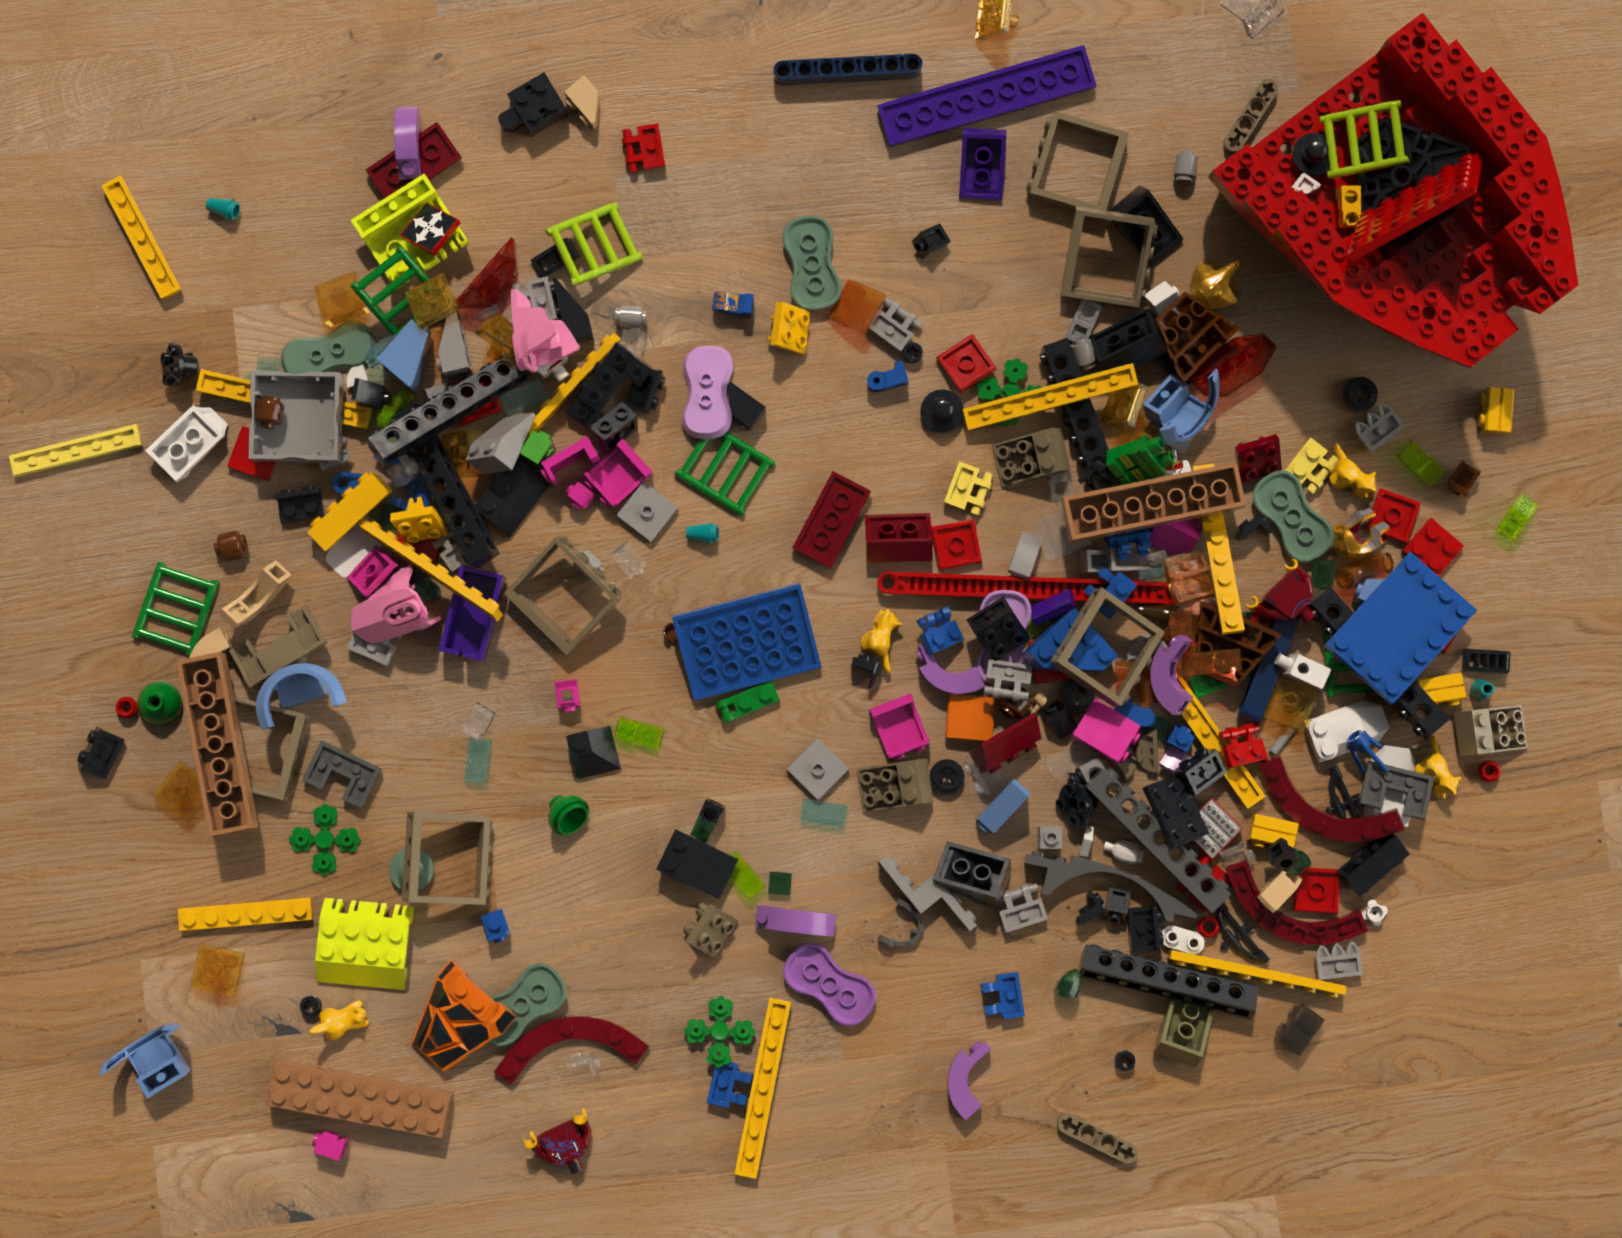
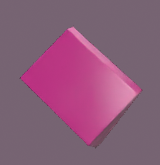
(1176, 537)
(373, 571)

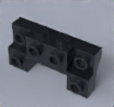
(604, 381)

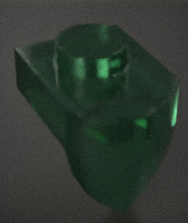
(1323, 573)
(1069, 984)

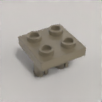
(710, 930)

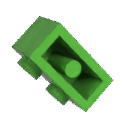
(538, 448)

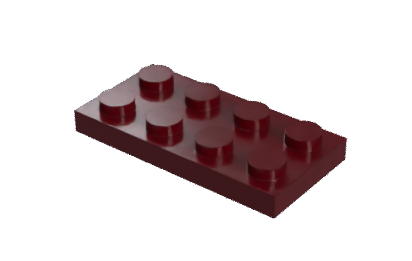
(435, 154)
(831, 519)

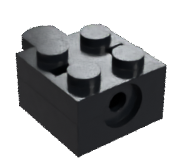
(534, 106)

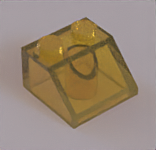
(339, 301)
(457, 447)

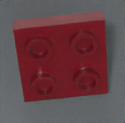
(1258, 457)

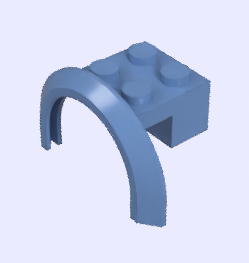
(1178, 411)
(296, 686)
(154, 1060)

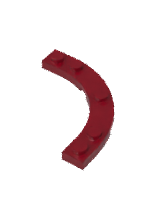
(1319, 821)
(1284, 926)
(565, 1029)

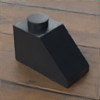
(370, 394)
(745, 409)

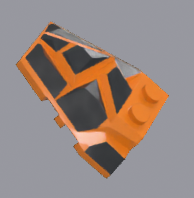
(458, 1019)

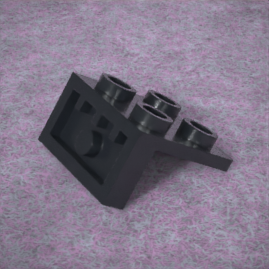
(998, 629)

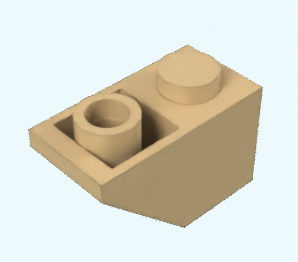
(585, 100)
(1278, 890)

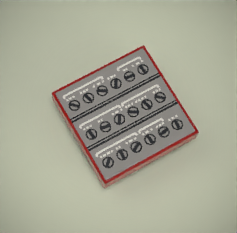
(1221, 828)

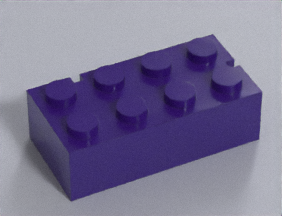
(466, 627)

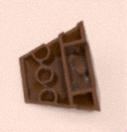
(1192, 333)
(1253, 642)

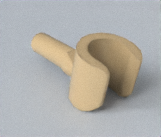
(1040, 699)

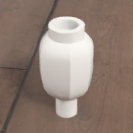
(1125, 851)

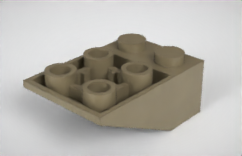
(1031, 457)
(1490, 730)
(895, 785)

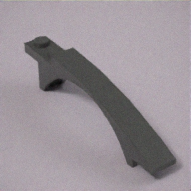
(1059, 871)

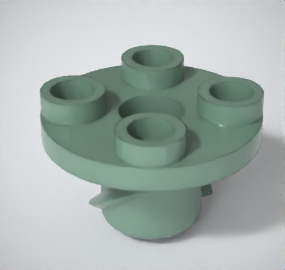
(426, 869)

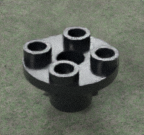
(1311, 155)
(177, 365)
(942, 411)
(1076, 804)

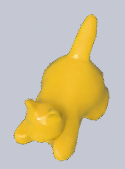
(1349, 475)
(878, 639)
(1436, 766)
(337, 1022)

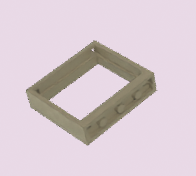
(1045, 143)
(1142, 270)
(539, 618)
(1077, 630)
(292, 754)
(412, 858)

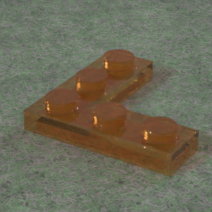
(1201, 663)

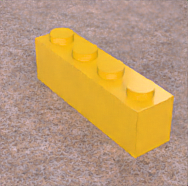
(349, 511)

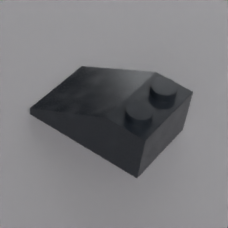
(1143, 203)
(697, 864)
(973, 873)

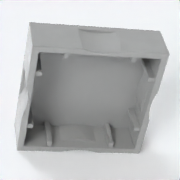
(310, 420)

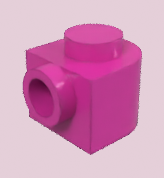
(579, 495)

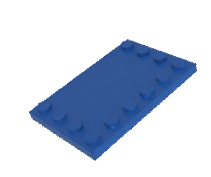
(1400, 628)
(746, 641)

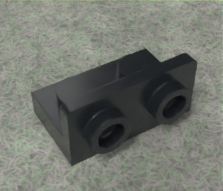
(644, 397)
(615, 426)
(300, 504)
(100, 752)
(1201, 770)

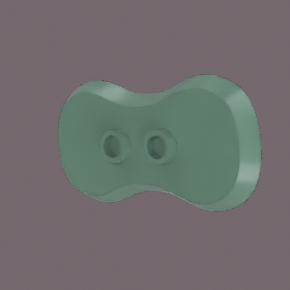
(809, 247)
(332, 352)
(1283, 501)
(534, 994)

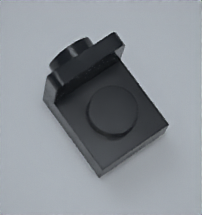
(930, 240)
(1116, 904)
(1088, 912)

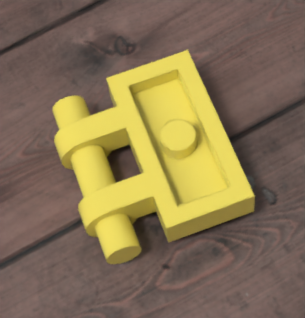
(1306, 460)
(962, 485)

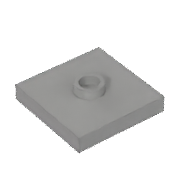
(647, 511)
(817, 769)

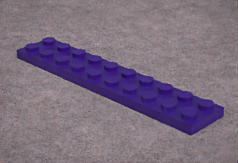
(986, 96)

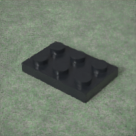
(1175, 811)

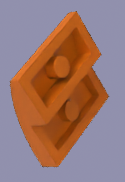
(970, 717)

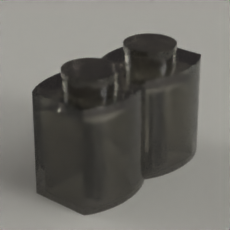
(1299, 1028)

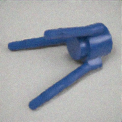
(1359, 742)

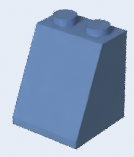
(408, 355)

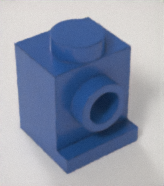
(1180, 738)

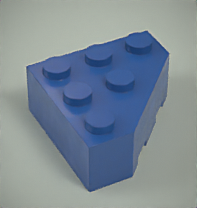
(1090, 654)

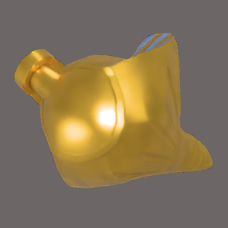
(1212, 284)
(1346, 538)

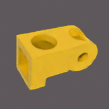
(1348, 205)

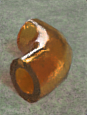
(1363, 569)
(1143, 686)

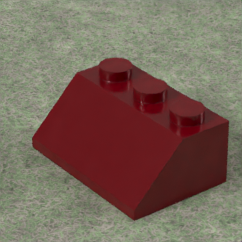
(898, 538)
(1007, 744)

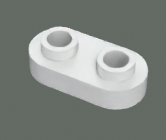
(1182, 939)

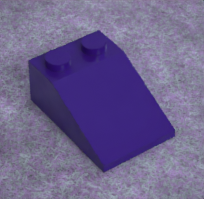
(982, 163)

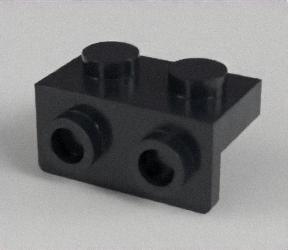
(1144, 929)

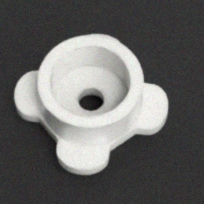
(1380, 910)

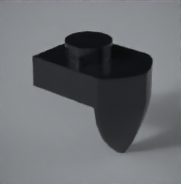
(864, 662)

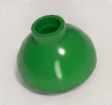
(169, 705)
(567, 814)

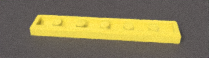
(75, 450)

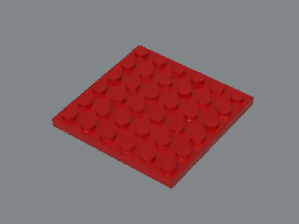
(1416, 205)

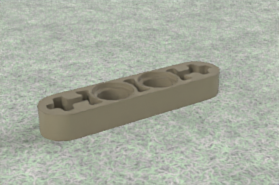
(1249, 115)
(1097, 1137)

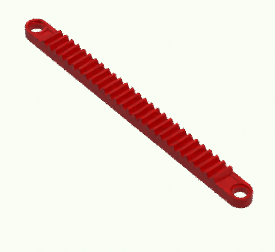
(1033, 589)

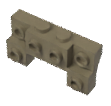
(284, 652)

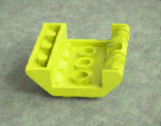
(386, 220)
(363, 944)

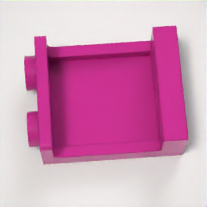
(567, 457)
(618, 474)
(899, 727)
(1106, 732)

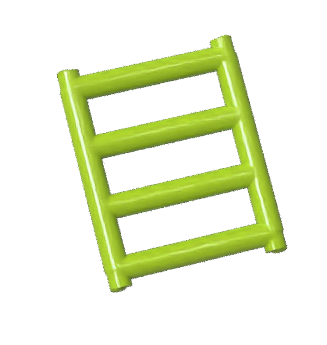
(1349, 116)
(596, 271)

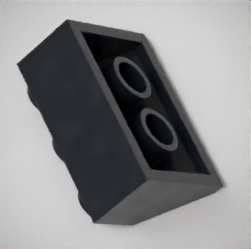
(1128, 342)
(511, 497)

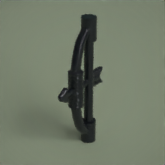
(1337, 805)
(1232, 939)

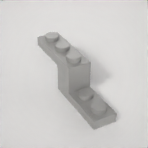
(927, 893)

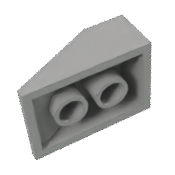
(453, 349)
(500, 445)

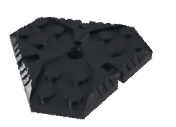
(1422, 163)

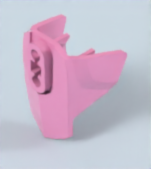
(537, 338)
(389, 610)

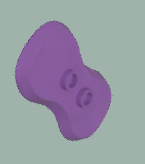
(843, 994)

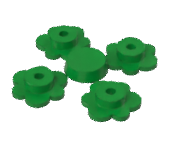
(1009, 389)
(324, 839)
(719, 1031)

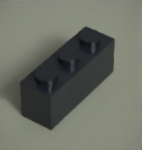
(1372, 863)

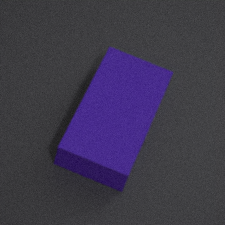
(1052, 607)

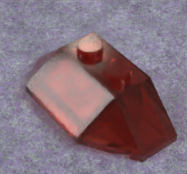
(492, 280)
(1236, 362)

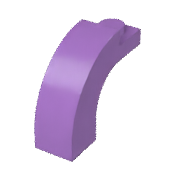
(406, 141)
(1164, 678)
(946, 682)
(795, 920)
(957, 1079)

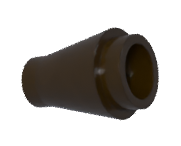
(1155, 613)

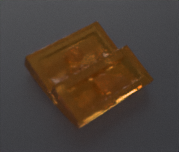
(857, 306)
(1188, 578)

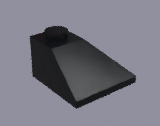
(593, 752)

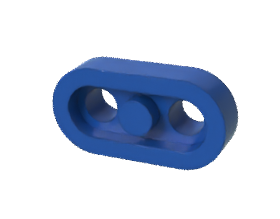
(352, 481)

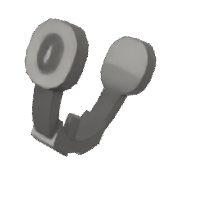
(920, 926)

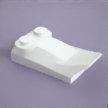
(188, 441)
(1331, 730)
(1398, 758)

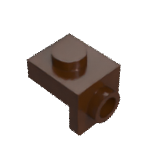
(1463, 478)

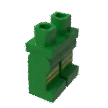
(1139, 460)

